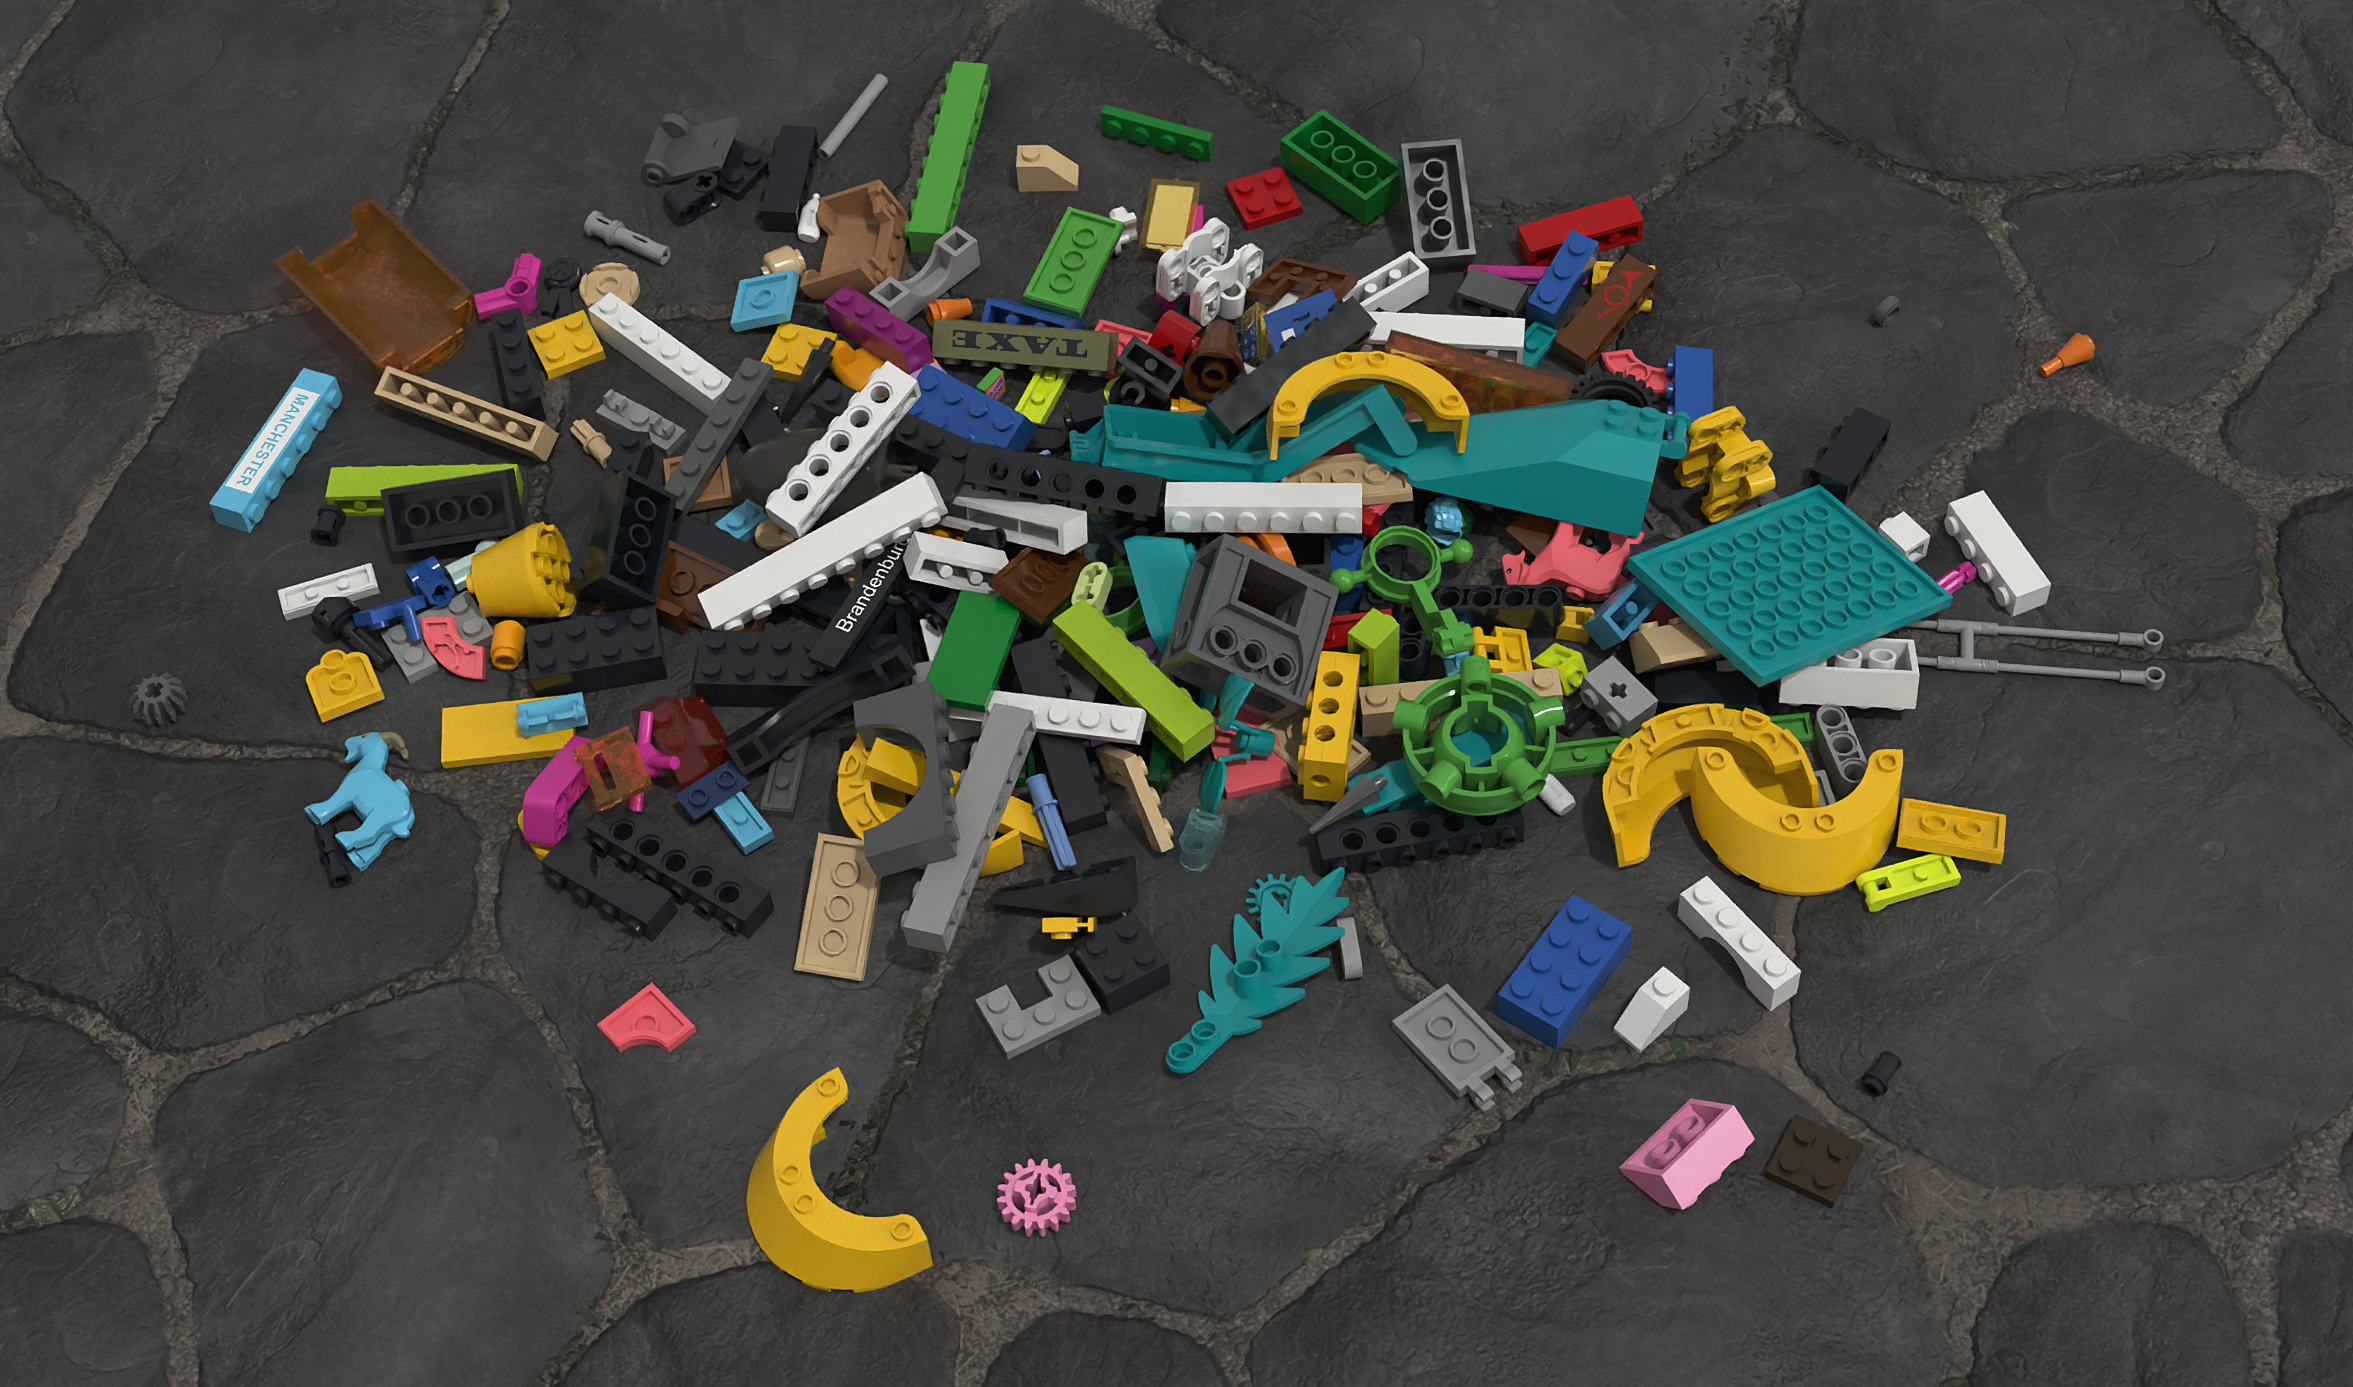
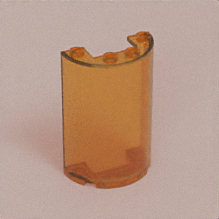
(386, 293)

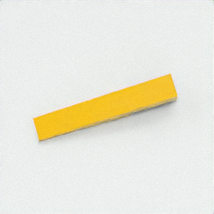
(906, 771)

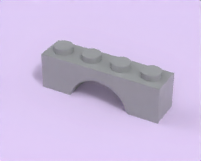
(950, 261)

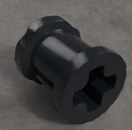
(328, 525)

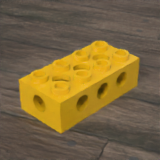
(1321, 761)

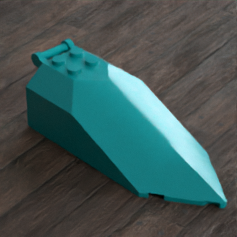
(1552, 460)

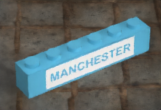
(276, 450)

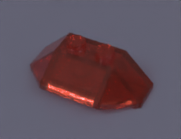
(686, 730)

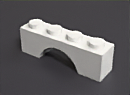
(1764, 966)

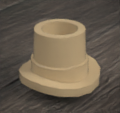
(772, 536)

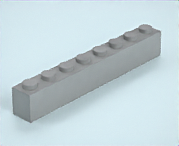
(980, 804)

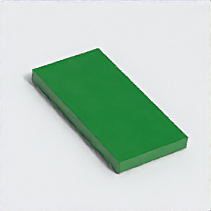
(974, 649)

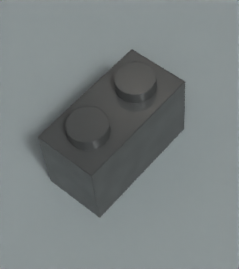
(1491, 296)

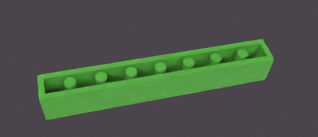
(949, 155)

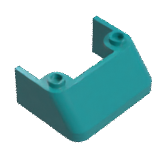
(1160, 576)

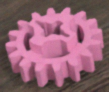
(1047, 1207)

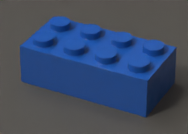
(969, 412)
(1564, 971)

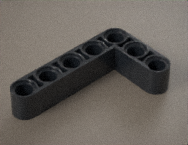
(1479, 607)

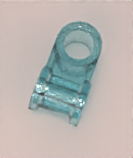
(1203, 834)

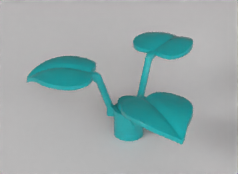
(1248, 739)

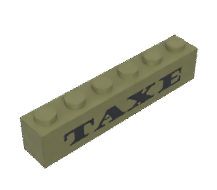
(1025, 345)

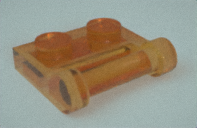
(623, 762)

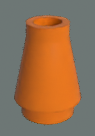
(947, 309)

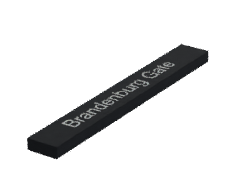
(877, 583)

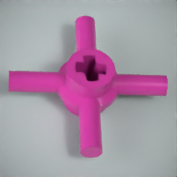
(652, 758)

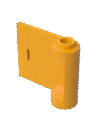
(854, 367)

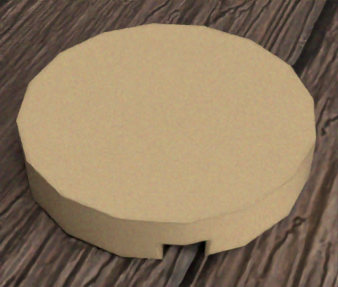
(609, 278)

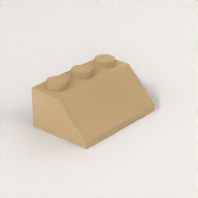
(1669, 646)

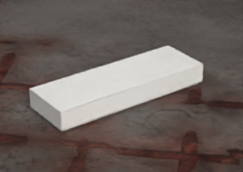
(351, 583)

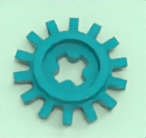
(1276, 887)

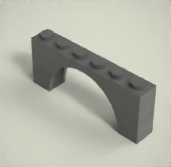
(925, 826)

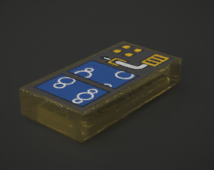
(1253, 334)

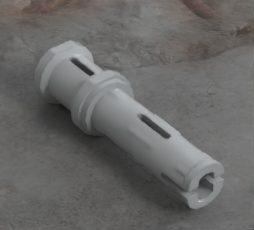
(616, 234)

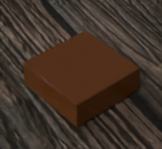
(671, 616)

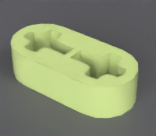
(1102, 581)

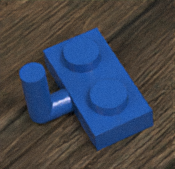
(401, 608)

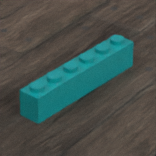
(1402, 792)

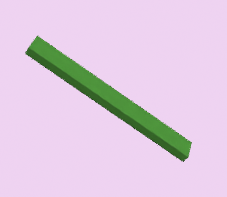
(1595, 754)

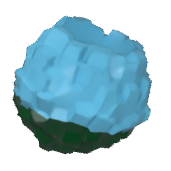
(1448, 519)

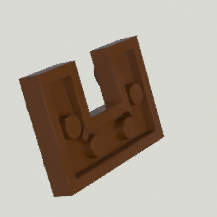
(1299, 276)

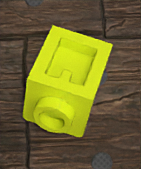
(1569, 664)

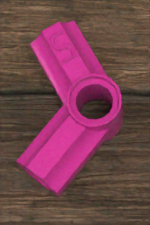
(518, 290)

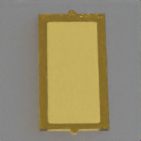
(1169, 213)

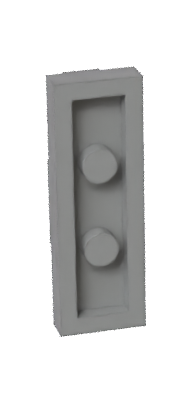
(629, 415)

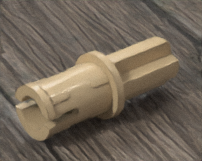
(592, 442)

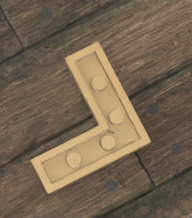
(1130, 771)

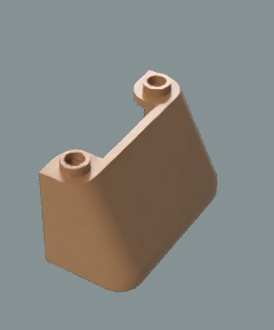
(862, 243)

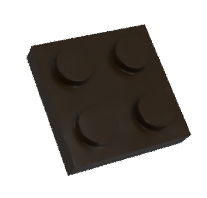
(1813, 1161)

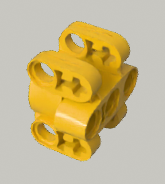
(1728, 460)

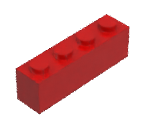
(1609, 223)

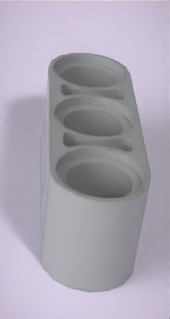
(1836, 739)

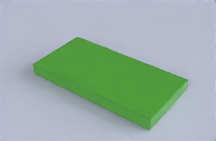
(1073, 262)

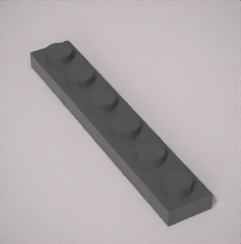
(718, 433)

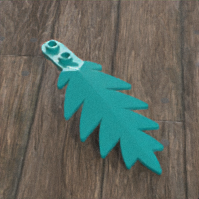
(1262, 968)

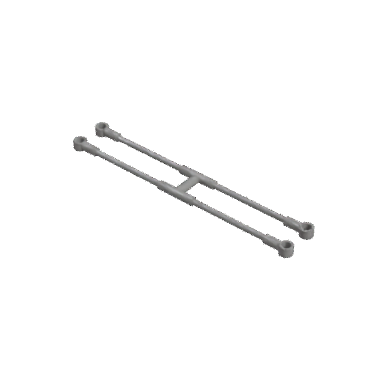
(1967, 662)

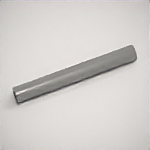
(852, 117)

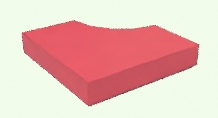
(647, 1020)

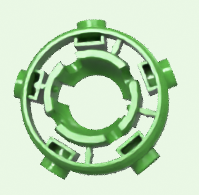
(1479, 694)

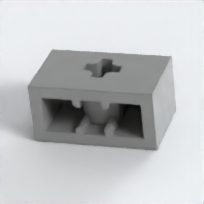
(1618, 697)

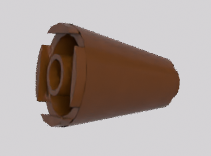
(1214, 360)

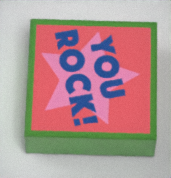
(993, 384)

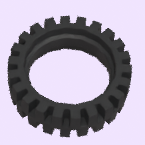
(1615, 388)

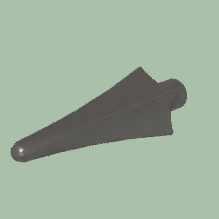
(1359, 796)

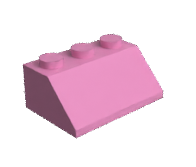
(1688, 1152)

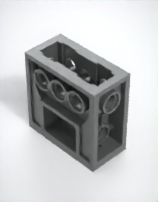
(1225, 637)

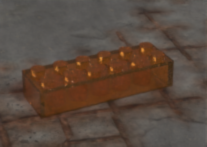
(1482, 380)

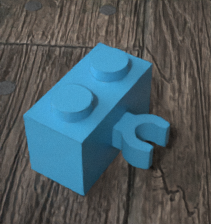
(1621, 613)

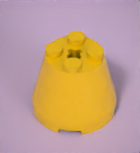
(524, 575)

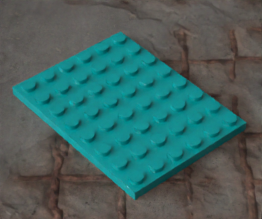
(1789, 584)

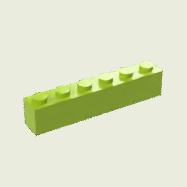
(358, 488)
(1134, 679)

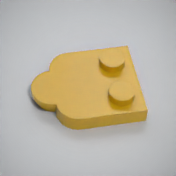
(343, 684)

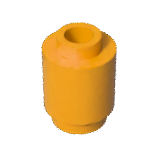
(507, 644)

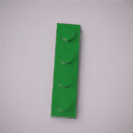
(1157, 133)

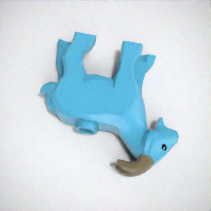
(373, 796)

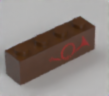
(1605, 313)

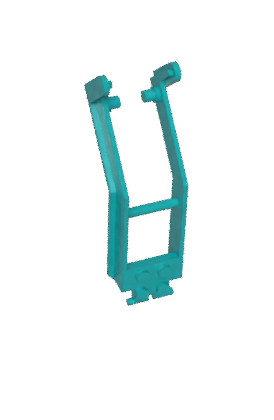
(1194, 451)

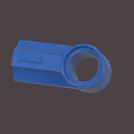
(430, 580)

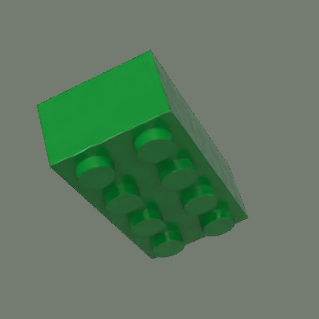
(1342, 166)

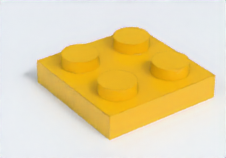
(566, 344)
(791, 349)

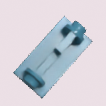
(551, 714)

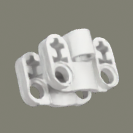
(1200, 273)

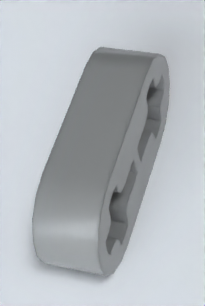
(1349, 949)

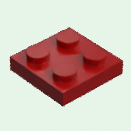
(1264, 198)

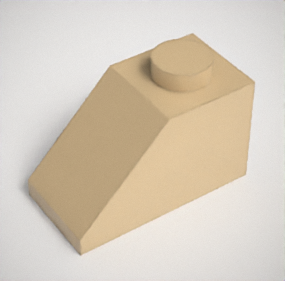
(1045, 170)

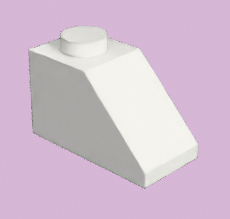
(1653, 1009)

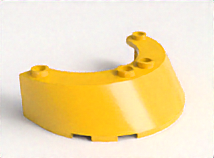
(1428, 391)
(1654, 766)
(870, 804)
(1793, 846)
(807, 1231)

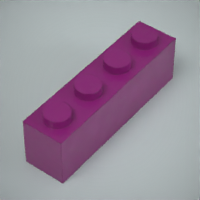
(878, 330)

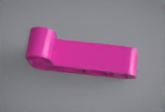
(553, 794)

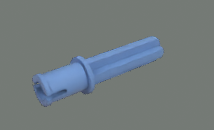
(1051, 822)

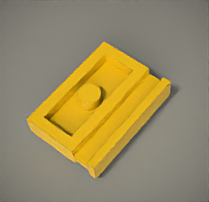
(1066, 926)

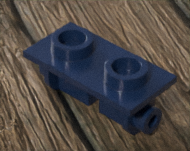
(712, 790)

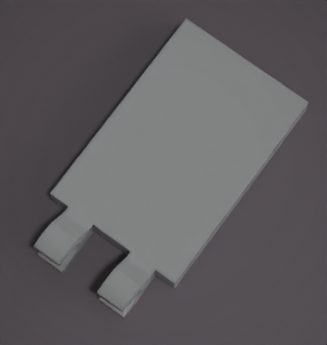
(1458, 1046)

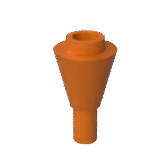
(2075, 351)

